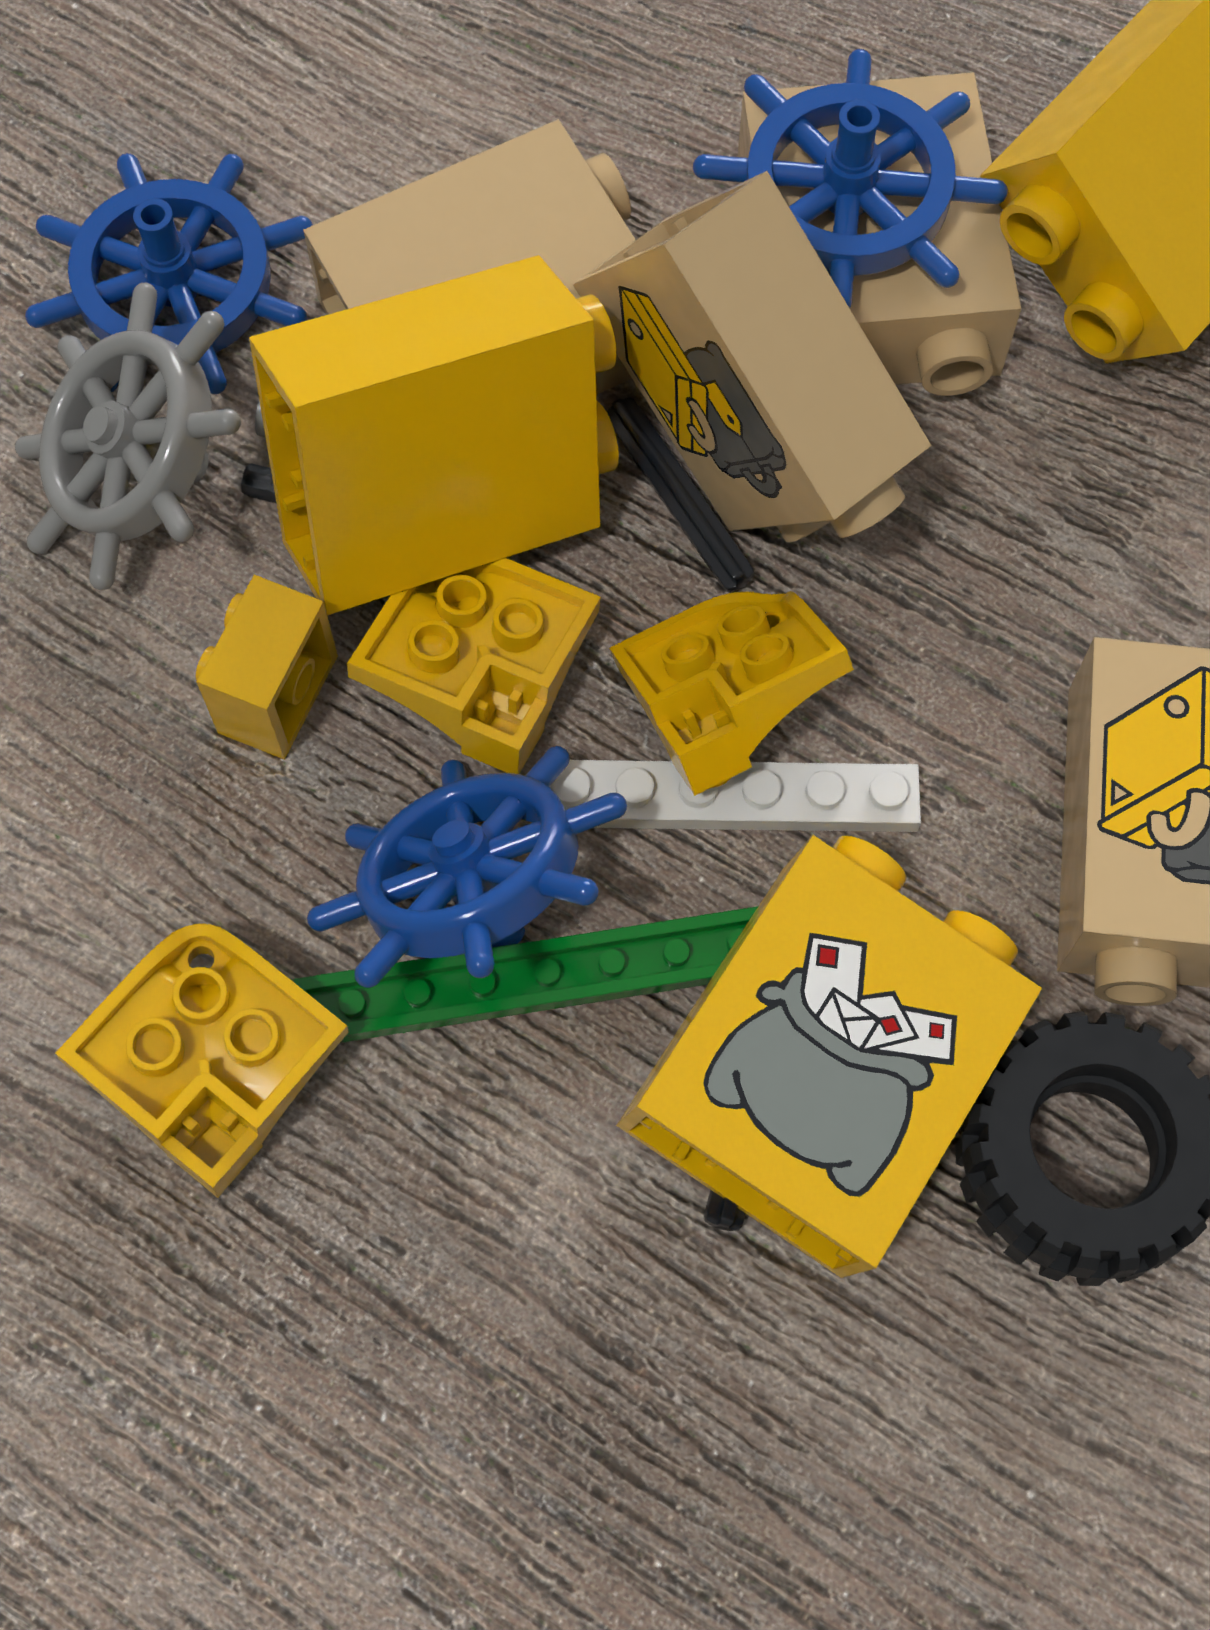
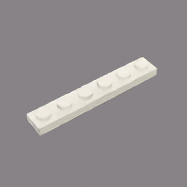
(757, 799)

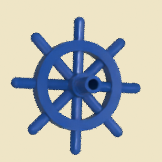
(852, 171)
(171, 259)
(468, 865)

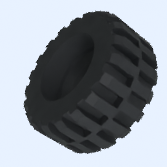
(1029, 1210)

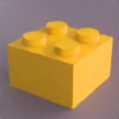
(267, 665)

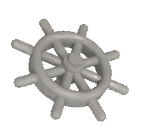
(125, 437)

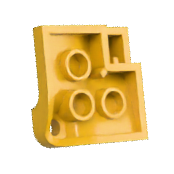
(479, 655)
(727, 677)
(203, 1051)

